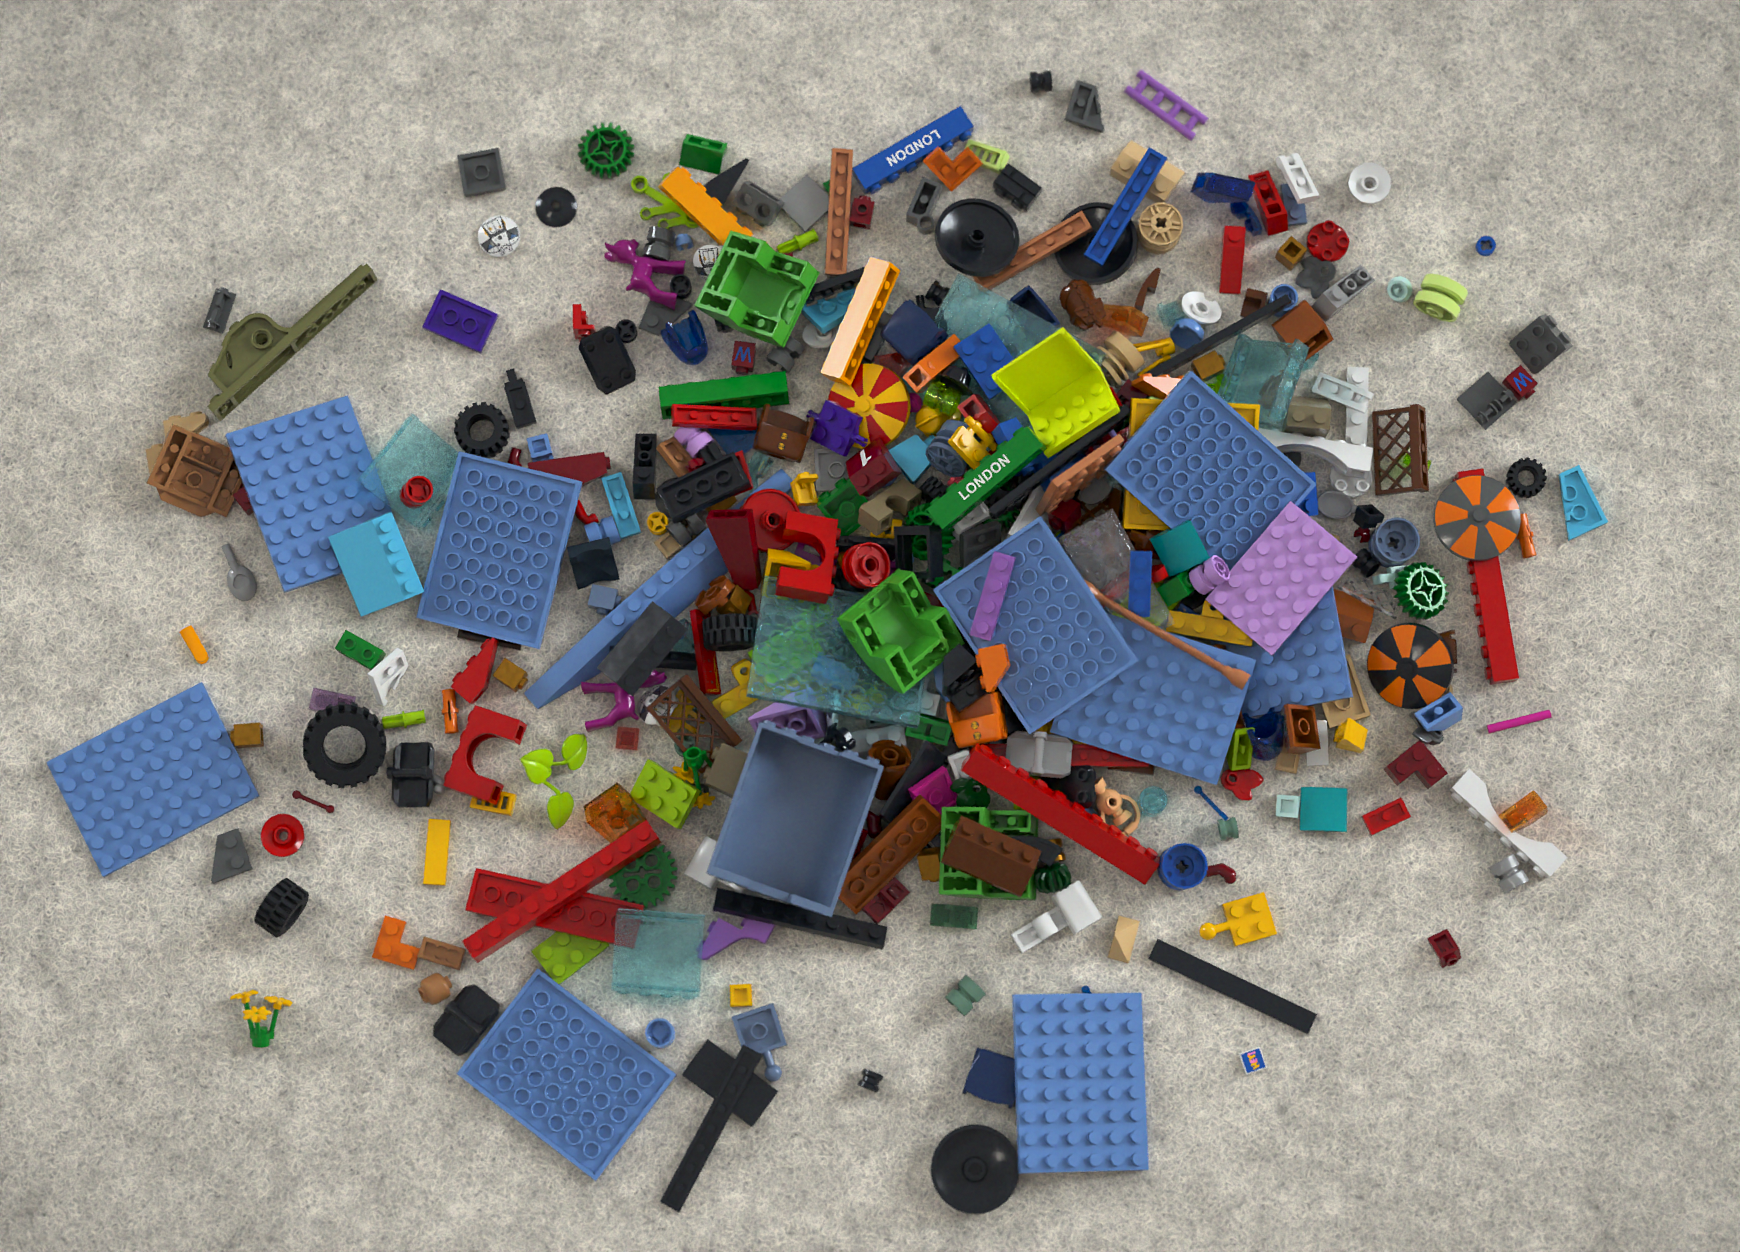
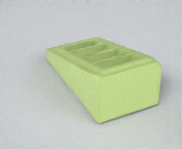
(1003, 156)

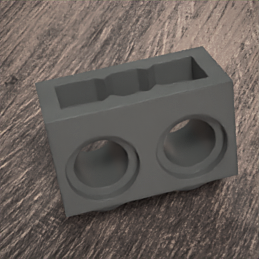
(759, 199)

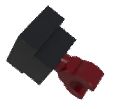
(704, 457)
(1366, 517)

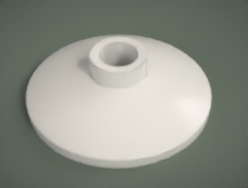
(1369, 173)
(1200, 309)
(816, 339)

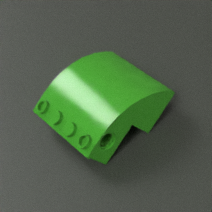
(757, 289)
(900, 631)
(1008, 822)

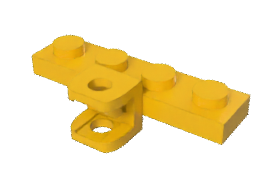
(1208, 626)
(735, 698)

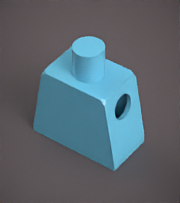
(911, 457)

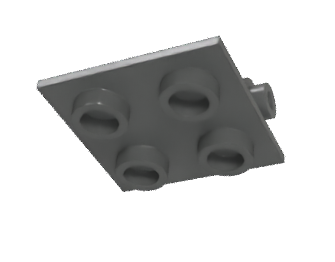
(1487, 400)

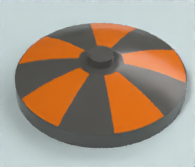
(1476, 518)

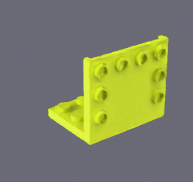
(1058, 390)

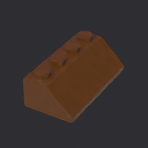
(990, 856)

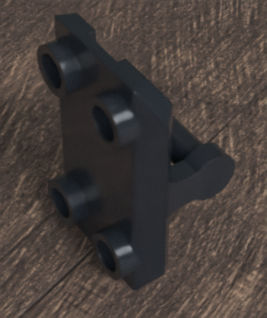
(607, 359)
(412, 774)
(1077, 786)
(465, 1019)

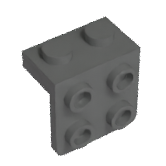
(1540, 343)

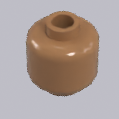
(435, 988)

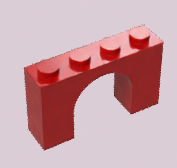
(821, 535)
(481, 726)

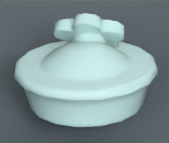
(1399, 289)

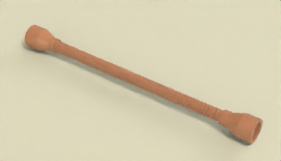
(1235, 676)

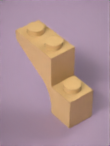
(195, 422)

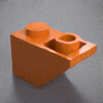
(994, 665)

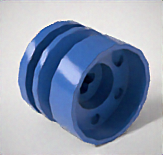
(1191, 857)

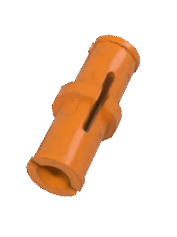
(1525, 538)
(449, 697)

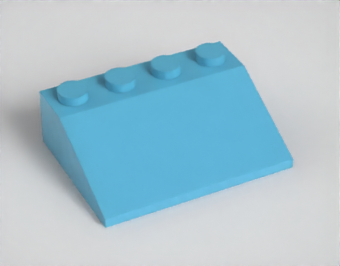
(376, 564)

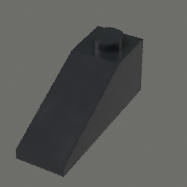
(722, 185)

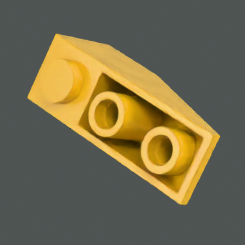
(1350, 736)

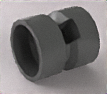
(659, 242)
(786, 355)
(682, 534)

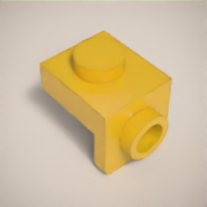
(804, 489)

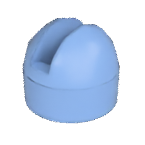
(683, 239)

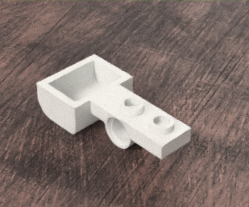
(699, 864)
(1072, 909)

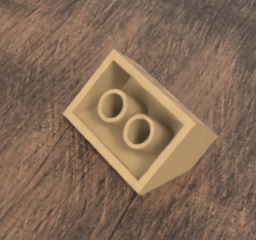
(1163, 184)

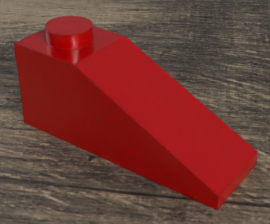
(1269, 203)
(1232, 259)

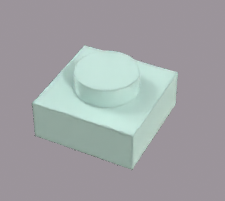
(1287, 806)

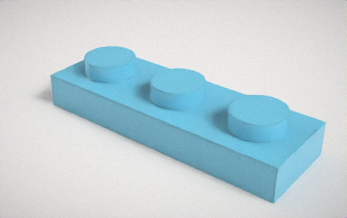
(621, 505)

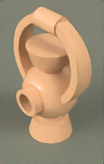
(1109, 803)

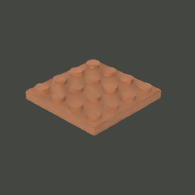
(1079, 476)

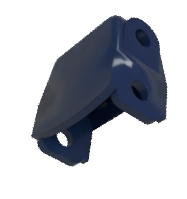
(1032, 302)
(912, 332)
(992, 1077)

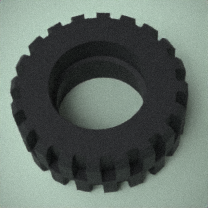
(341, 773)

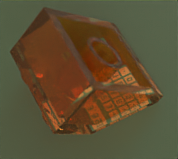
(613, 813)

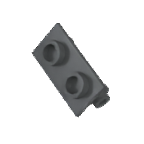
(219, 310)

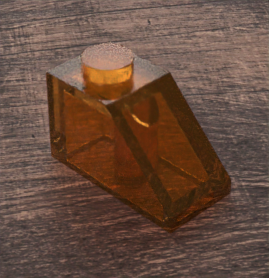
(1125, 319)
(1524, 812)

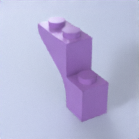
(724, 934)

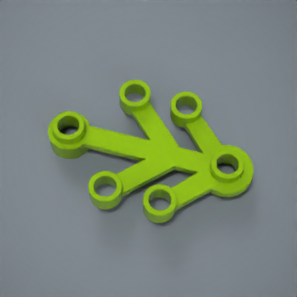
(668, 205)

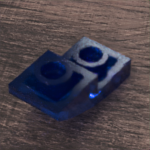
(1243, 210)

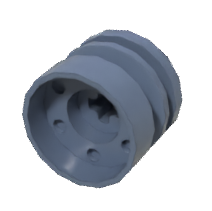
(942, 455)
(1398, 531)

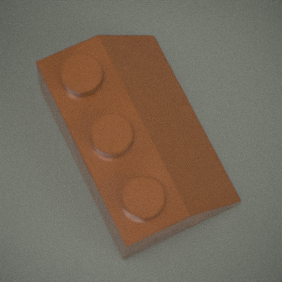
(1353, 616)

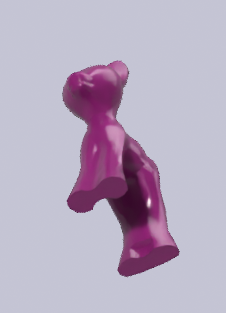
(625, 253)
(624, 703)

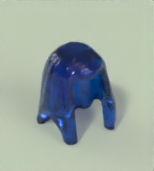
(687, 339)
(1268, 735)

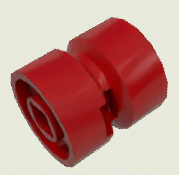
(416, 492)

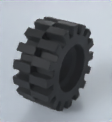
(1529, 465)
(932, 488)

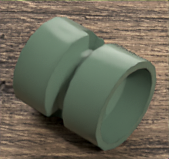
(965, 995)

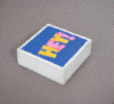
(1252, 1060)

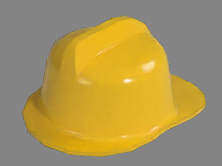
(931, 420)

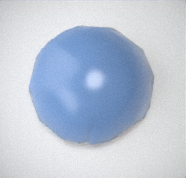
(1186, 333)

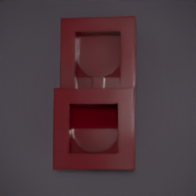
(889, 897)

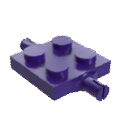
(836, 428)

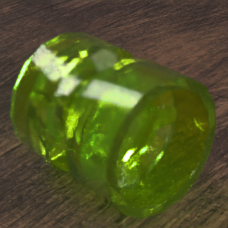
(940, 397)

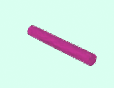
(1519, 721)

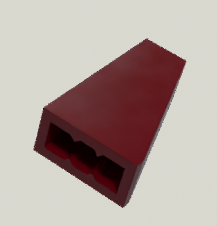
(581, 467)
(737, 543)

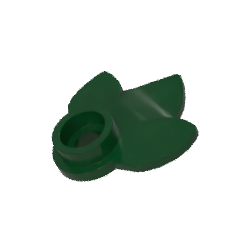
(969, 794)

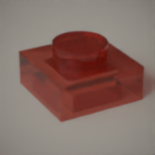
(627, 738)

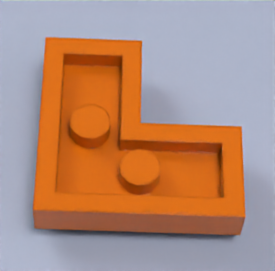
(954, 171)
(389, 947)

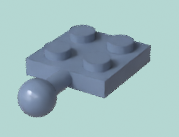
(761, 1032)

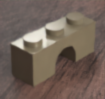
(878, 512)

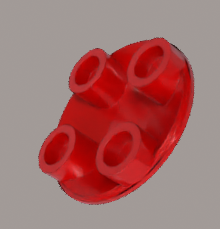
(1327, 241)

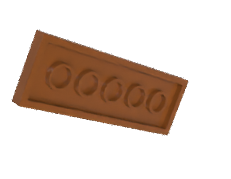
(889, 853)

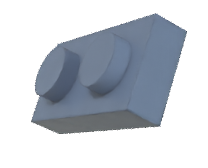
(1295, 211)

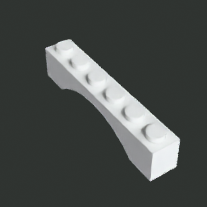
(1348, 458)
(1541, 855)

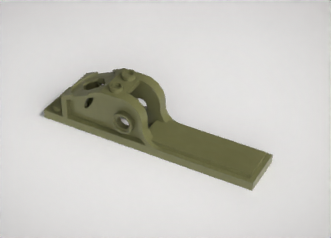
(254, 362)

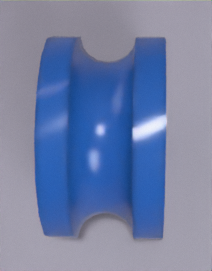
(1484, 239)

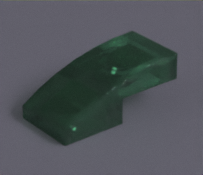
(954, 916)

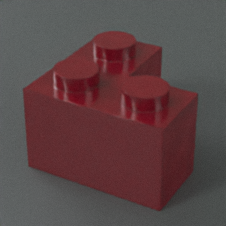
(1417, 761)

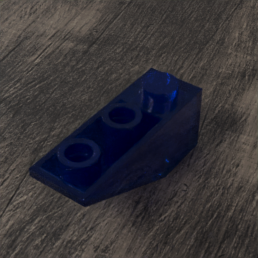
(1222, 188)

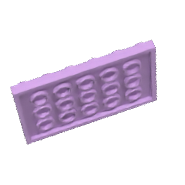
(1281, 578)

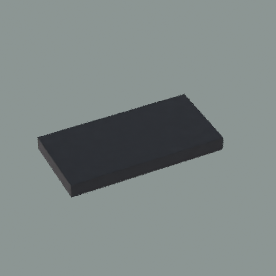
(703, 487)
(710, 1069)

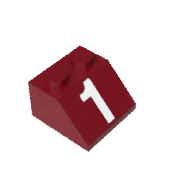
(872, 468)

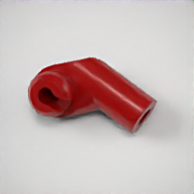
(582, 515)

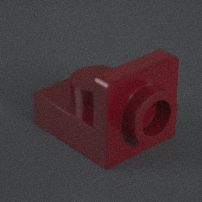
(1445, 948)

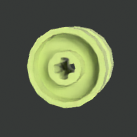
(1440, 297)

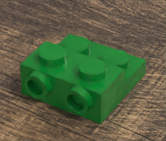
(842, 504)

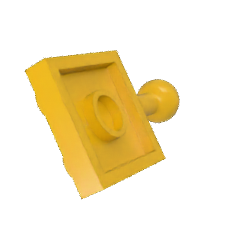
(1246, 920)

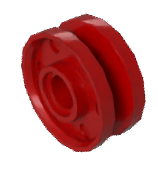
(877, 565)

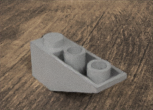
(1342, 293)

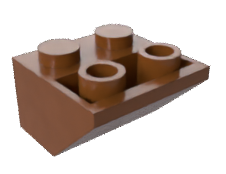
(1304, 325)

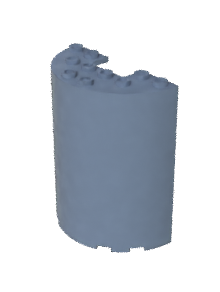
(795, 819)

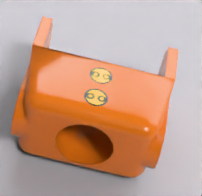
(980, 722)

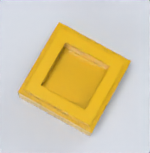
(740, 995)

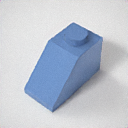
(1440, 713)

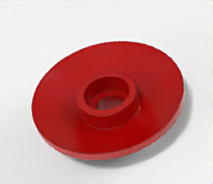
(271, 835)

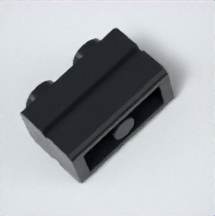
(1017, 188)

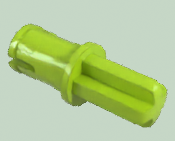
(798, 242)
(403, 719)

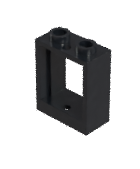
(903, 550)

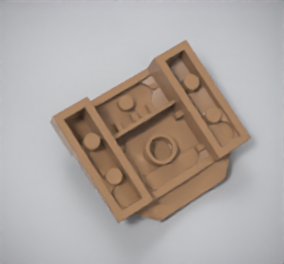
(195, 473)

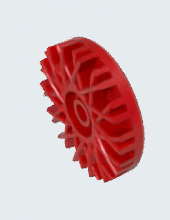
(770, 504)

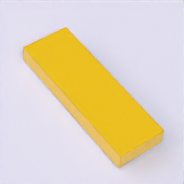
(437, 852)

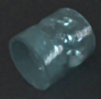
(1152, 801)

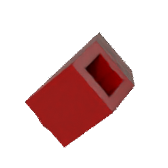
(979, 410)
(476, 677)

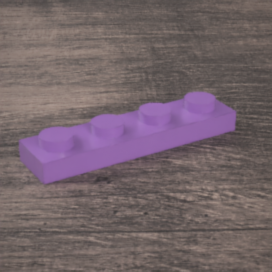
(992, 596)

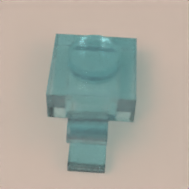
(758, 467)

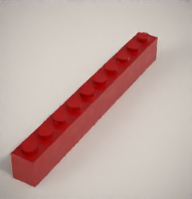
(1492, 613)
(1061, 813)
(561, 891)

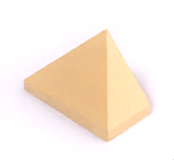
(1123, 939)

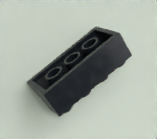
(642, 648)
(924, 763)

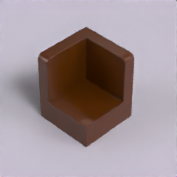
(1253, 301)

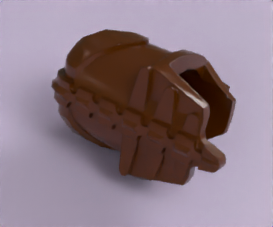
(1082, 305)

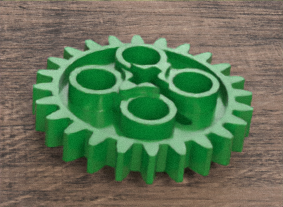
(644, 893)

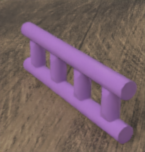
(1168, 117)

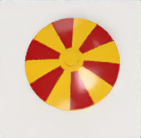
(878, 398)

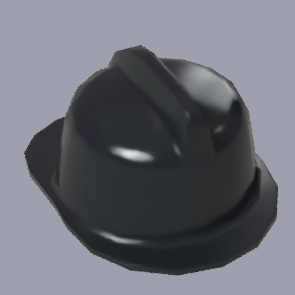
(956, 378)

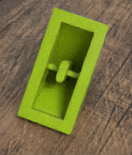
(1240, 750)

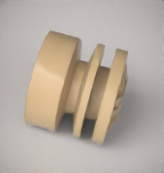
(1159, 239)
(1120, 356)

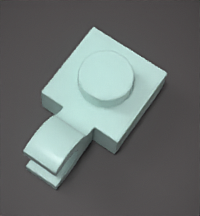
(1389, 577)

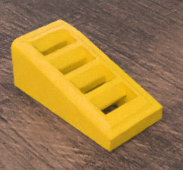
(509, 806)

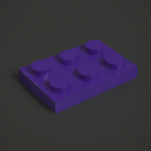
(460, 321)

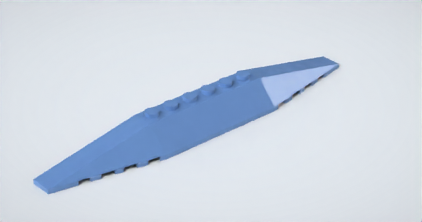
(670, 588)

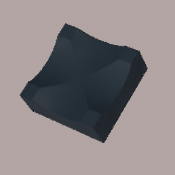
(593, 562)

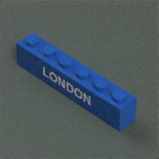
(911, 150)

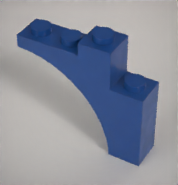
(1004, 432)

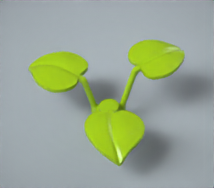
(538, 769)

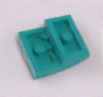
(1179, 548)
(1323, 809)

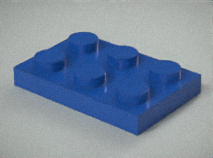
(984, 355)

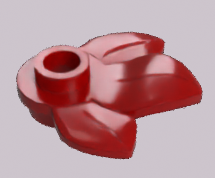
(1244, 781)

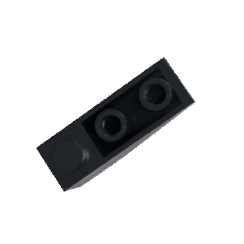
(644, 467)

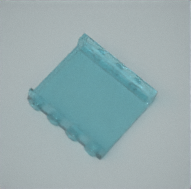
(1264, 376)
(411, 453)
(658, 953)

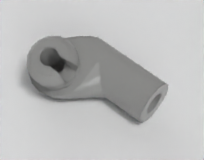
(438, 782)

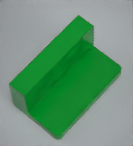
(702, 153)

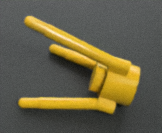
(1162, 347)

